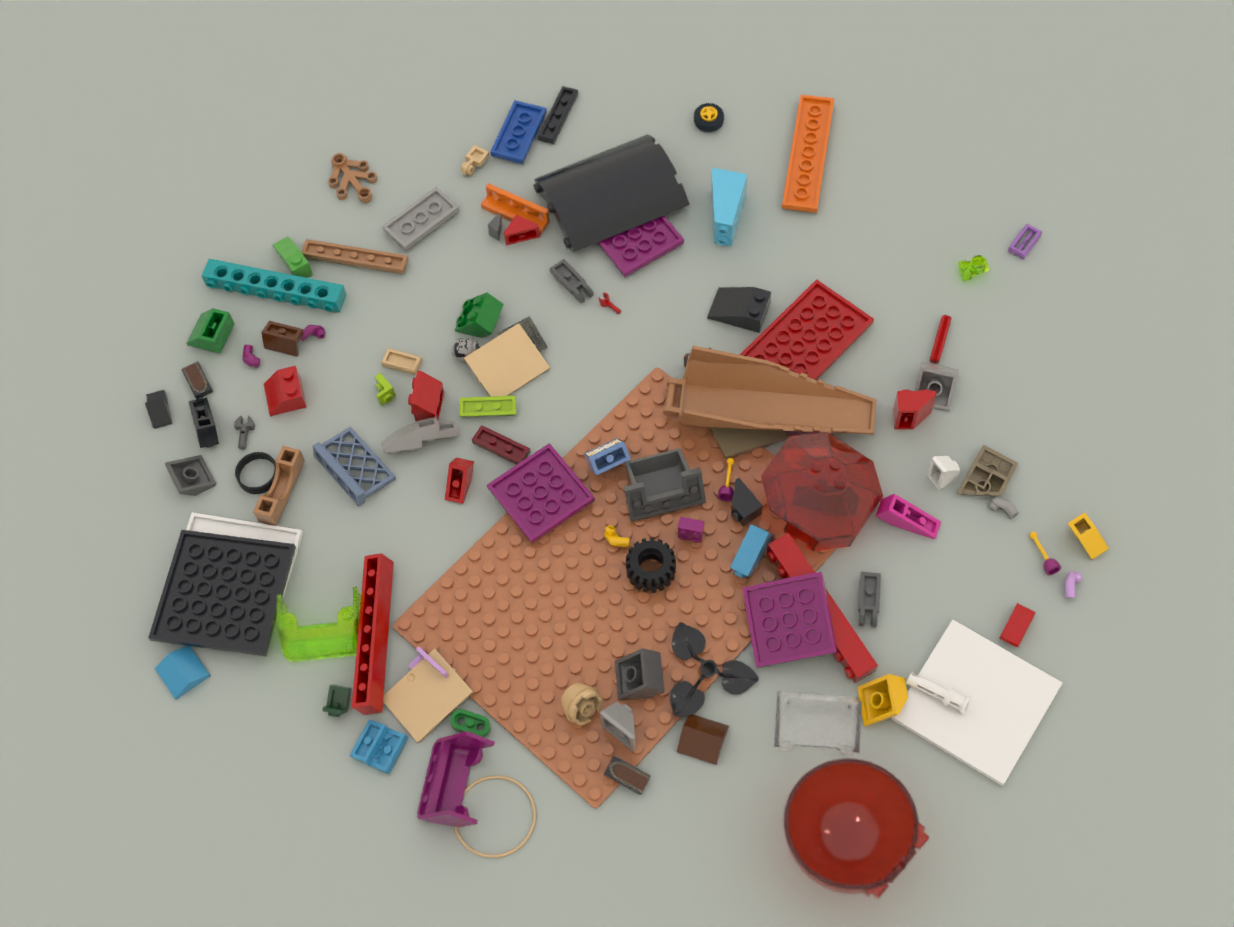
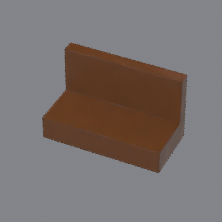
(281, 338)

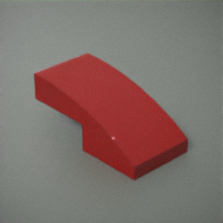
(1017, 625)

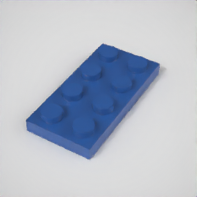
(518, 132)

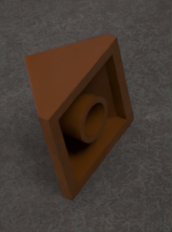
(702, 738)

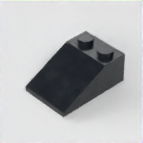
(741, 307)

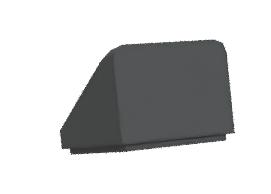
(495, 227)

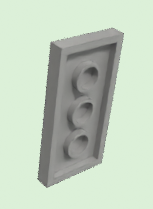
(421, 218)

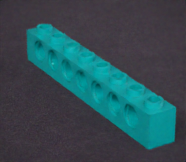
(274, 285)

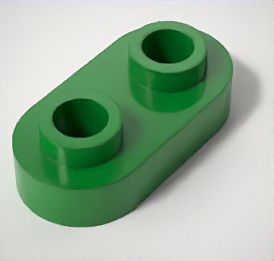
(472, 722)

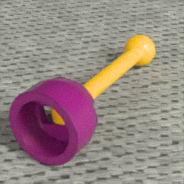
(726, 492)
(1050, 565)

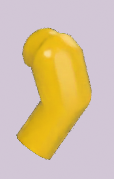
(613, 538)

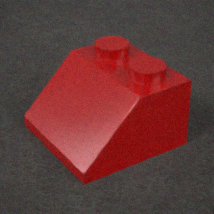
(284, 391)

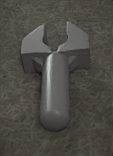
(243, 430)

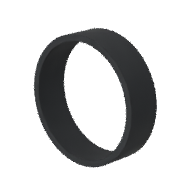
(245, 460)

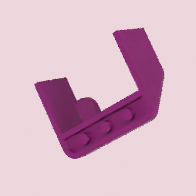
(448, 778)

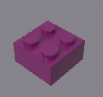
(690, 529)

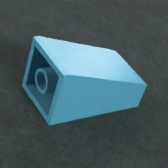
(728, 198)

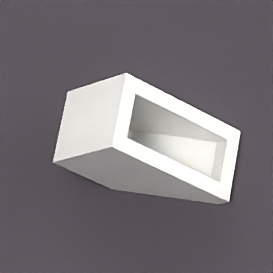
(943, 471)

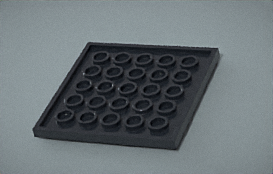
(222, 592)

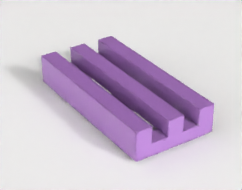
(1019, 251)

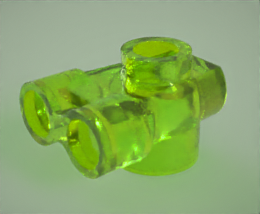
(976, 266)

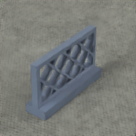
(343, 477)

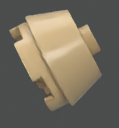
(581, 703)

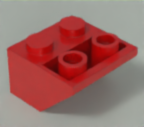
(426, 397)
(912, 408)

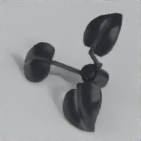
(687, 698)

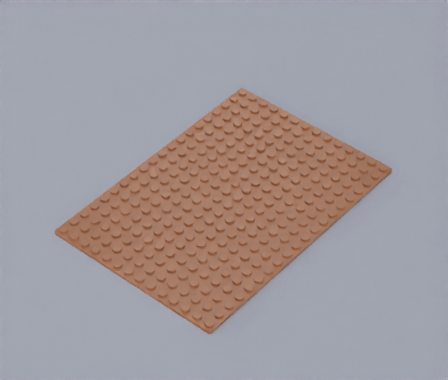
(562, 611)

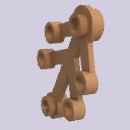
(340, 162)

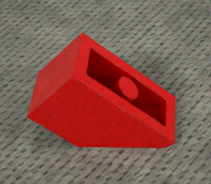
(458, 479)

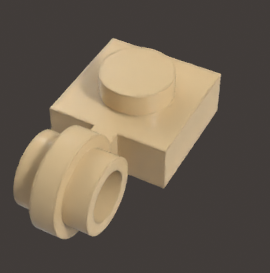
(476, 157)

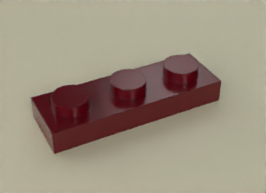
(500, 445)

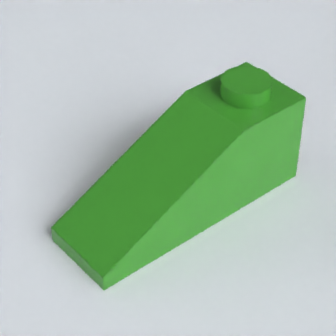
(293, 258)

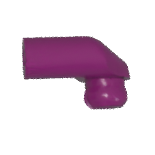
(316, 330)
(248, 357)

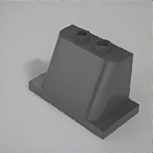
(662, 485)

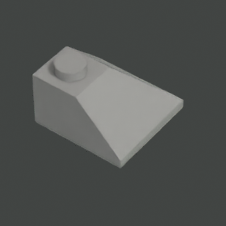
(620, 723)

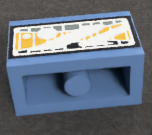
(607, 456)

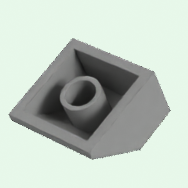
(938, 379)

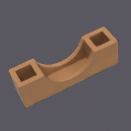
(271, 505)

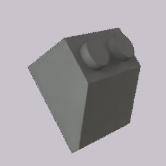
(639, 675)

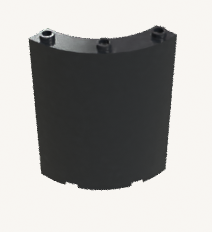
(612, 192)

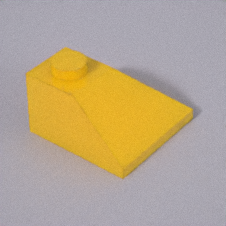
(882, 698)

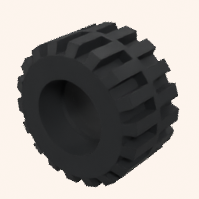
(650, 550)

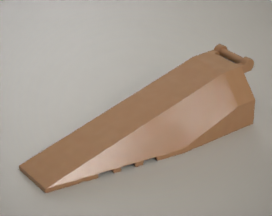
(758, 394)

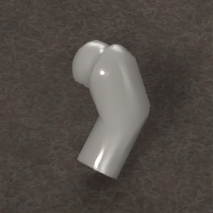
(1005, 505)

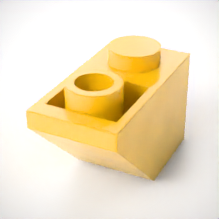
(1088, 536)

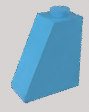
(751, 551)

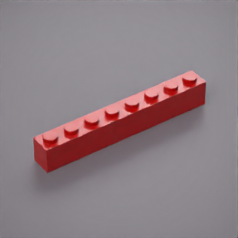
(372, 634)
(850, 649)

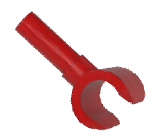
(606, 302)

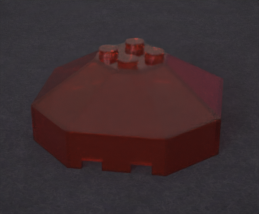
(821, 490)

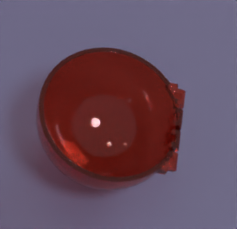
(852, 826)

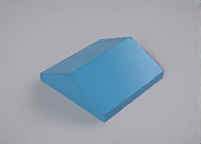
(181, 671)

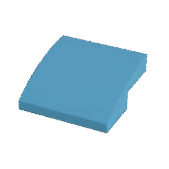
(379, 746)

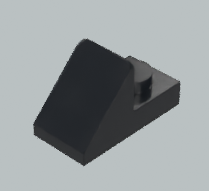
(158, 409)

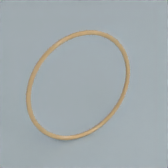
(531, 829)

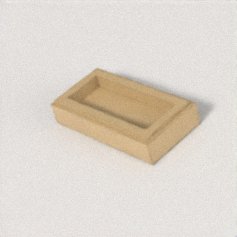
(401, 361)

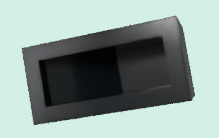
(744, 504)

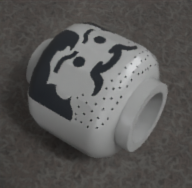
(464, 347)

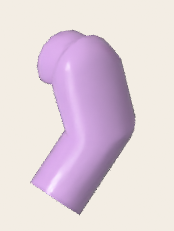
(1072, 577)

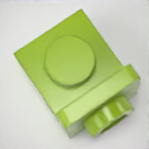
(385, 388)

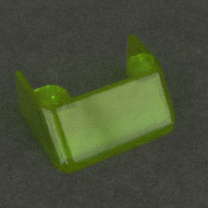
(319, 640)

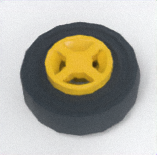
(713, 113)

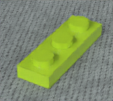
(488, 406)

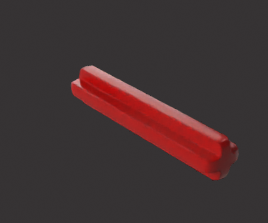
(940, 339)

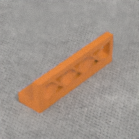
(508, 209)

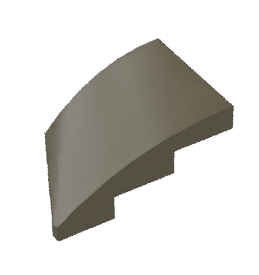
(988, 474)

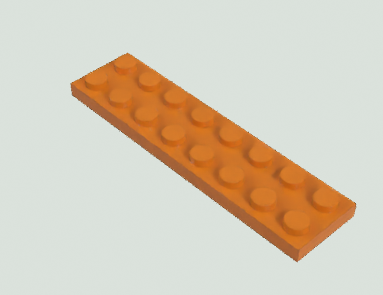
(808, 154)

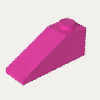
(907, 516)

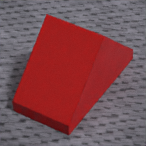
(520, 230)

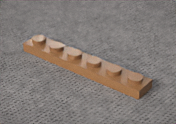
(355, 256)

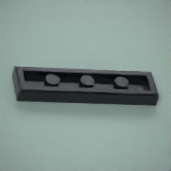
(557, 115)

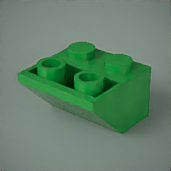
(479, 315)
(211, 330)

